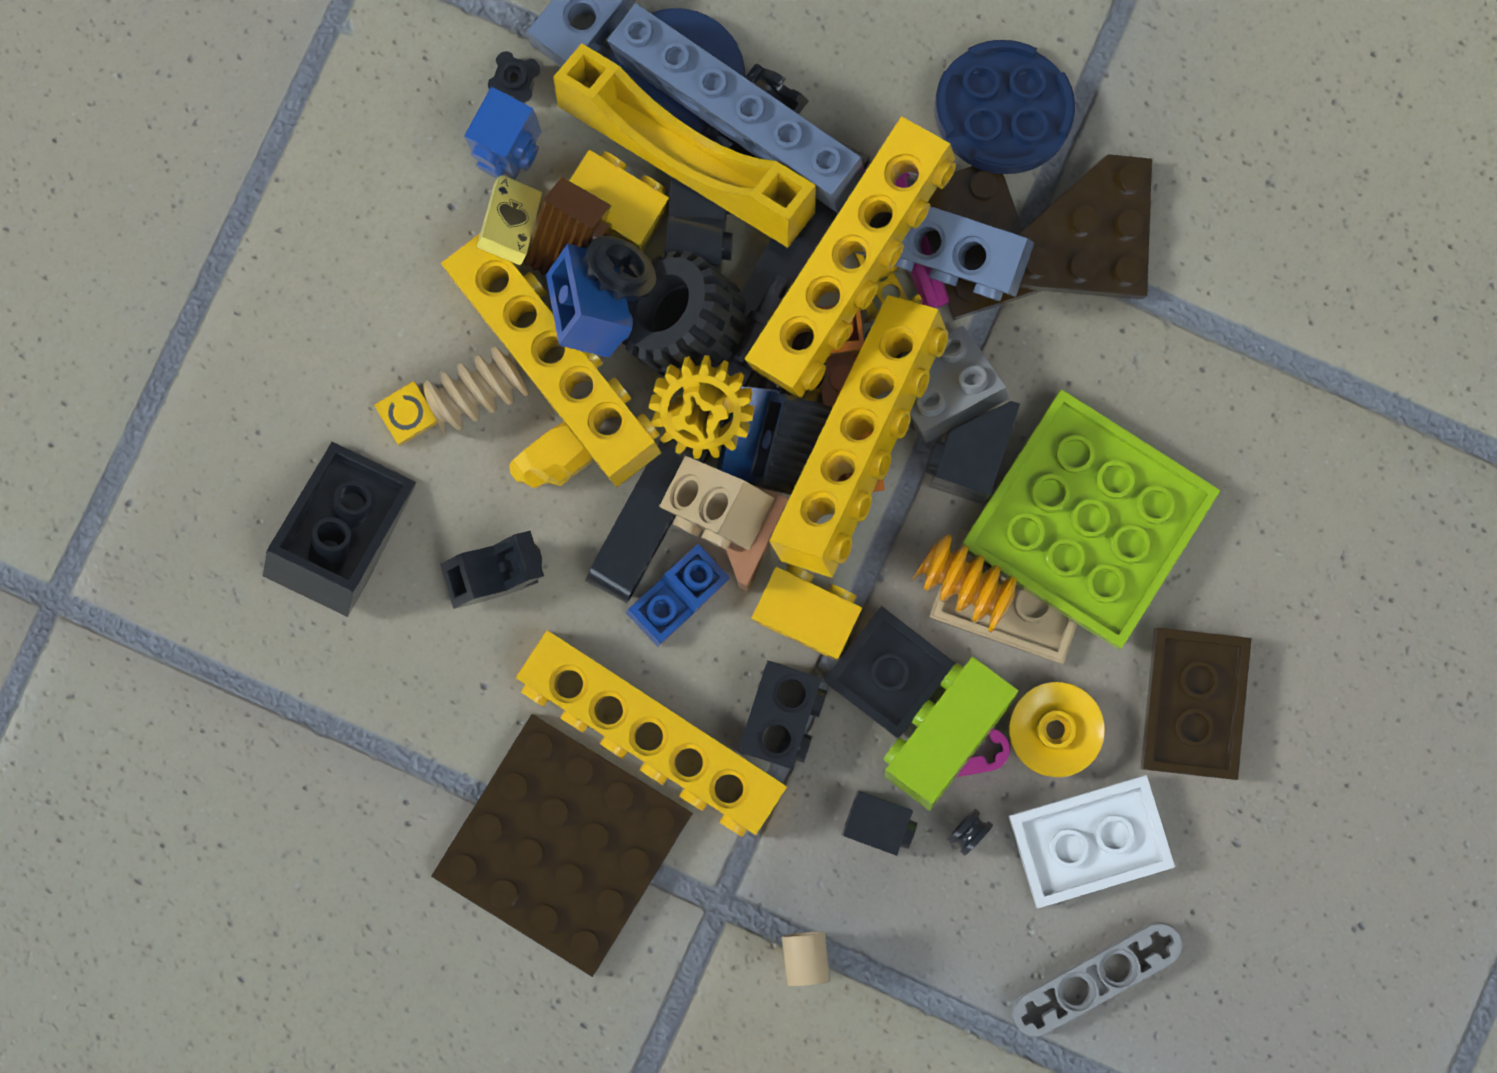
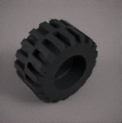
(708, 321)

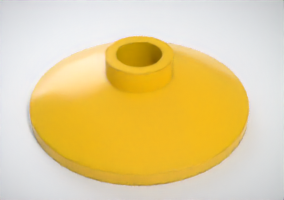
(1081, 725)

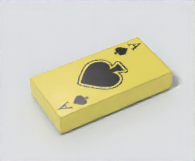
(509, 219)

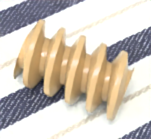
(474, 389)

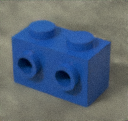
(503, 135)
(583, 314)

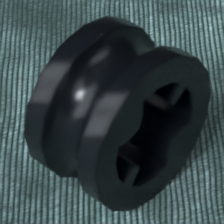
(970, 832)

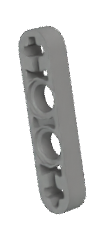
(1099, 985)

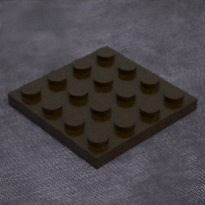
(562, 845)

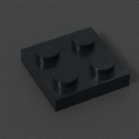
(889, 672)

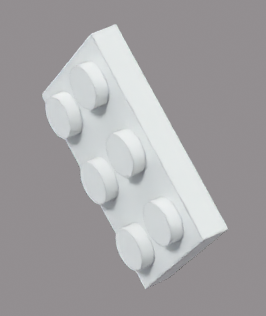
(1091, 841)

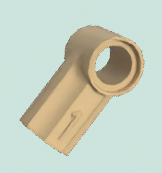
(805, 958)

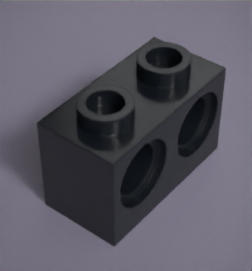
(769, 711)

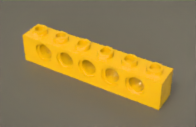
(905, 150)
(897, 329)
(616, 454)
(555, 657)

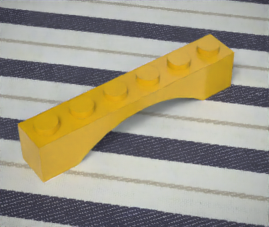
(746, 186)

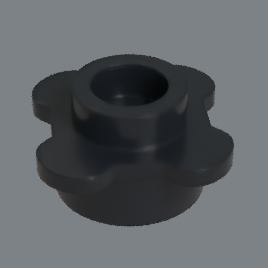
(526, 71)

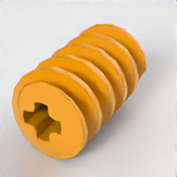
(967, 581)

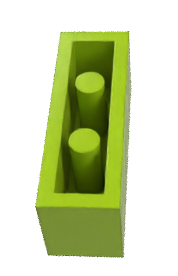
(948, 732)

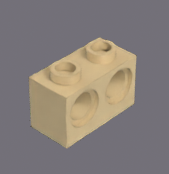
(717, 503)

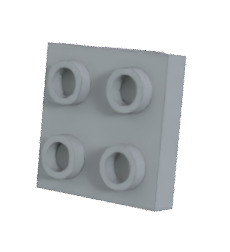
(958, 388)

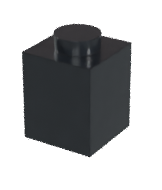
(879, 823)

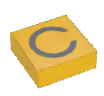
(406, 413)

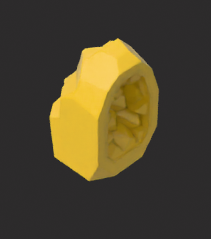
(550, 459)

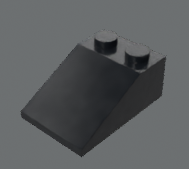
(337, 529)

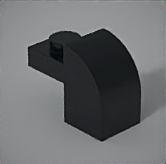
(493, 570)

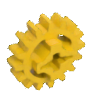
(712, 391)

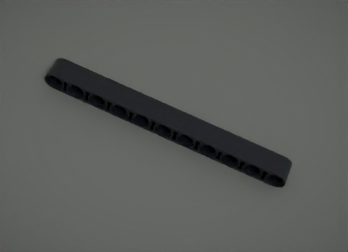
(642, 522)

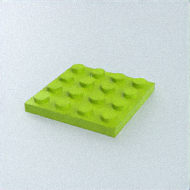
(1090, 519)

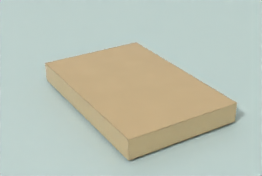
(1025, 626)

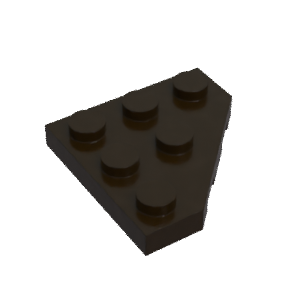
(1095, 233)

